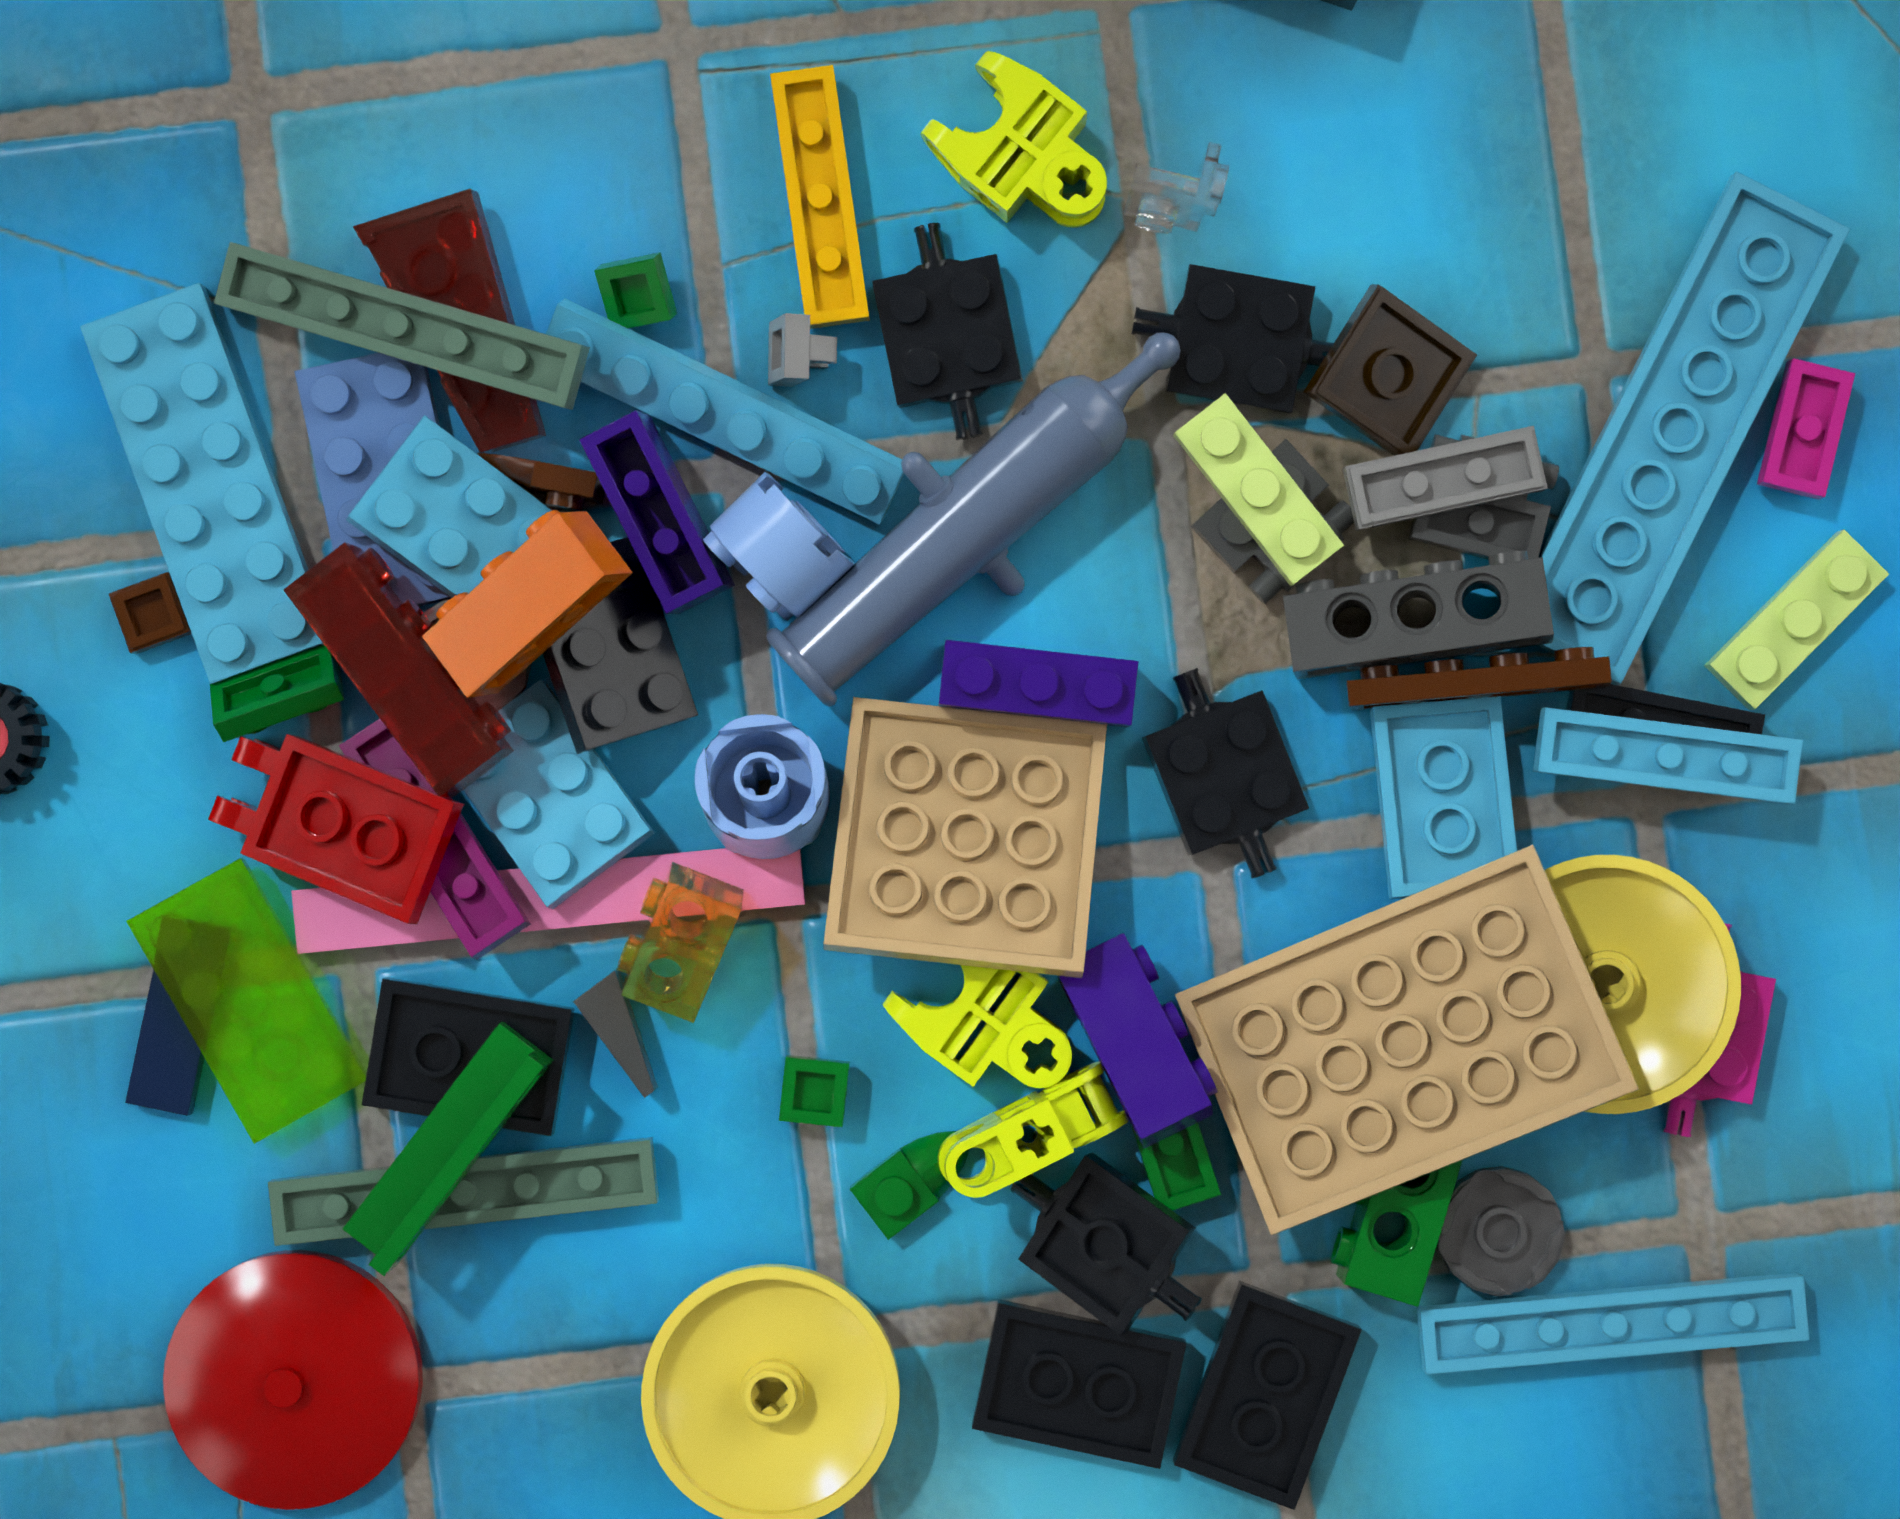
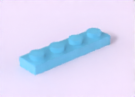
(1667, 755)

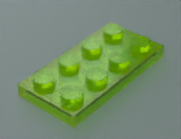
(248, 999)

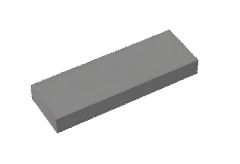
(1444, 478)

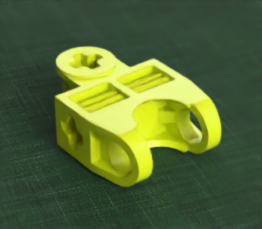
(1025, 150)
(946, 1028)
(1060, 1127)

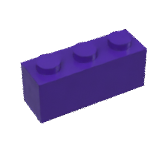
(656, 512)
(1038, 683)
(1139, 1041)

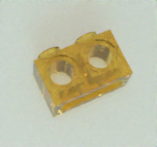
(692, 945)

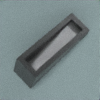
(617, 1027)

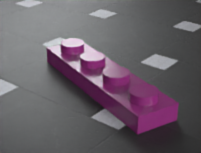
(467, 881)

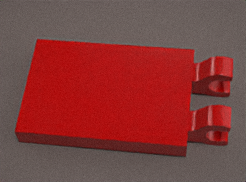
(342, 825)

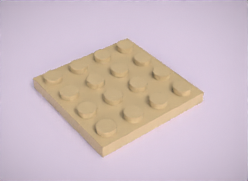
(966, 837)

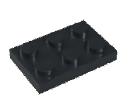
(619, 666)
(432, 1033)
(1078, 1384)
(1266, 1395)

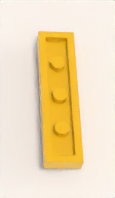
(819, 196)

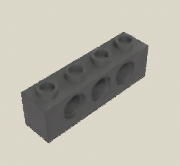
(1520, 621)

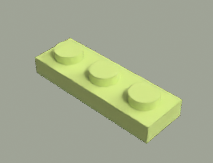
(1258, 489)
(1796, 619)

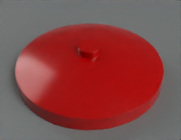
(292, 1379)

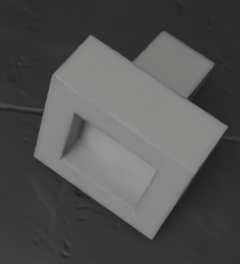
(795, 350)

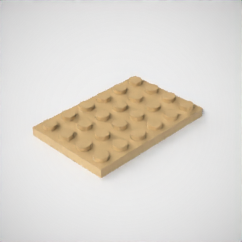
(1405, 1041)

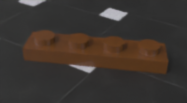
(1505, 677)

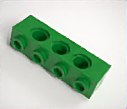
(1401, 1266)

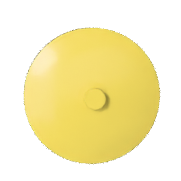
(1657, 967)
(770, 1394)

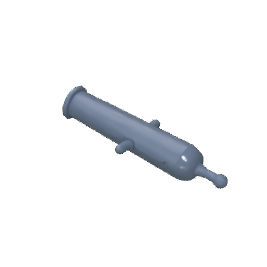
(967, 521)

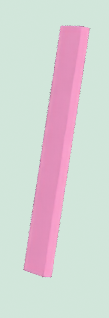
(615, 896)

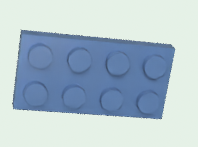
(355, 424)

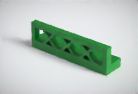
(446, 1146)

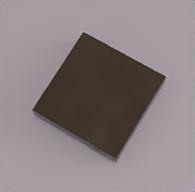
(1390, 372)

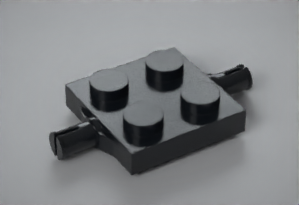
(947, 331)
(1239, 338)
(1225, 773)
(1106, 1244)

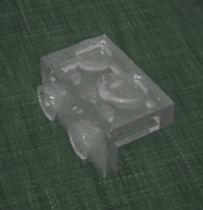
(1173, 199)

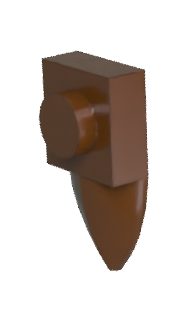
(565, 486)

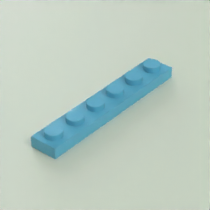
(730, 414)
(1613, 1323)

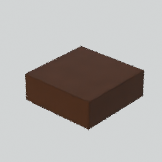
(150, 613)

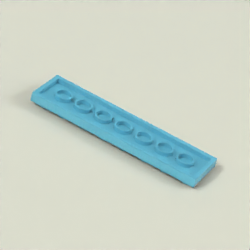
(1683, 417)

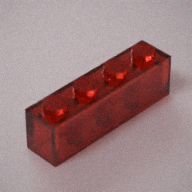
(396, 670)

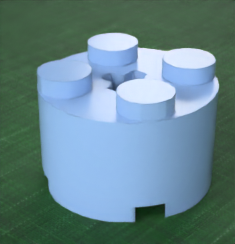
(779, 546)
(729, 775)

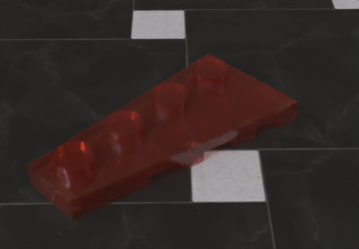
(449, 258)

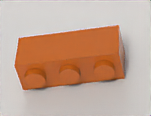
(525, 602)

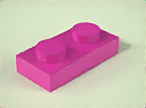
(1806, 428)

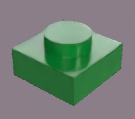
(636, 291)
(814, 1091)

